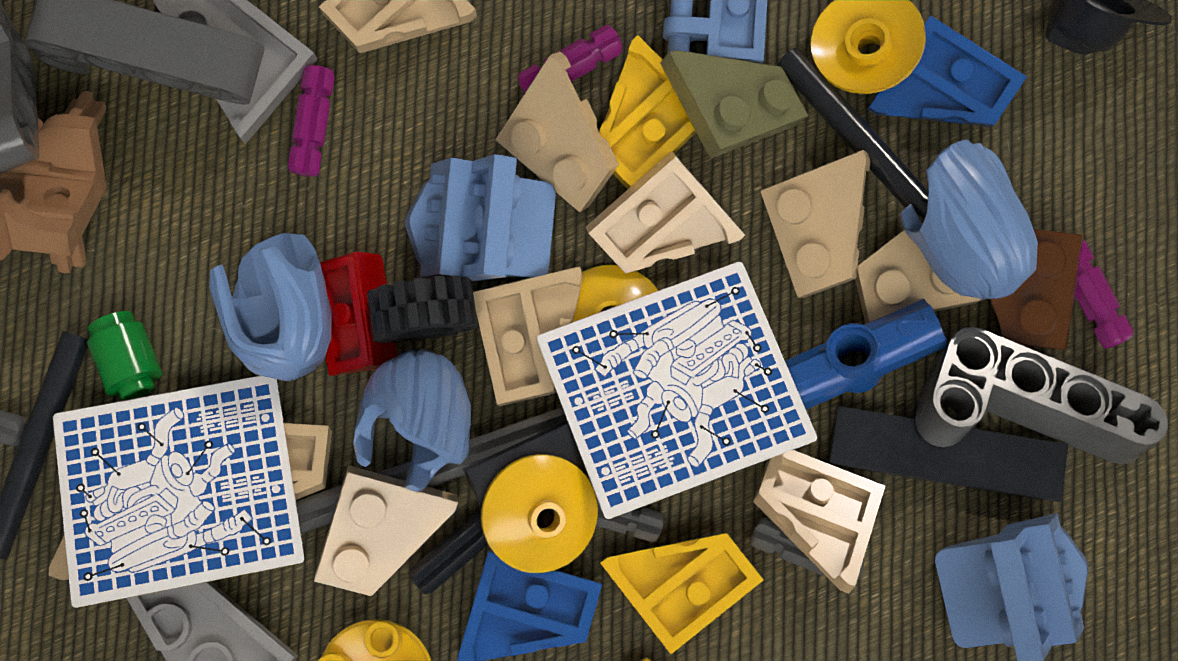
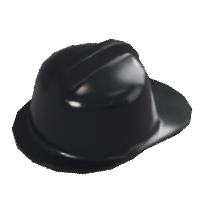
(1098, 24)

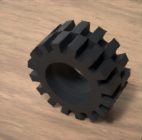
(422, 309)

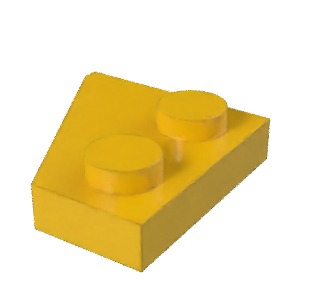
(683, 584)

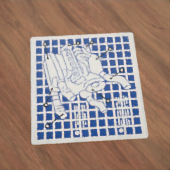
(675, 389)
(175, 490)

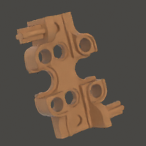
(54, 197)

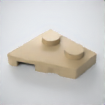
(387, 22)
(661, 218)
(899, 277)
(509, 326)
(821, 512)

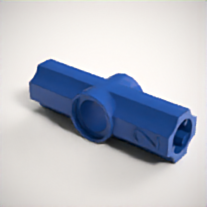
(888, 341)

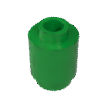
(123, 356)

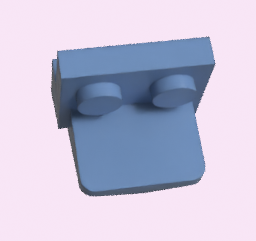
(481, 221)
(1015, 588)

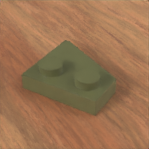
(732, 99)

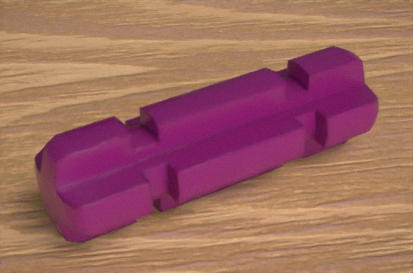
(581, 55)
(311, 121)
(1100, 303)

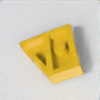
(643, 116)

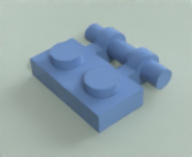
(731, 30)

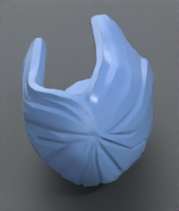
(974, 224)
(278, 308)
(425, 405)

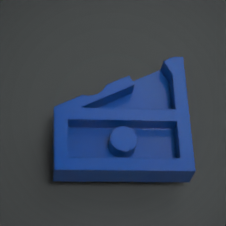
(952, 83)
(526, 612)

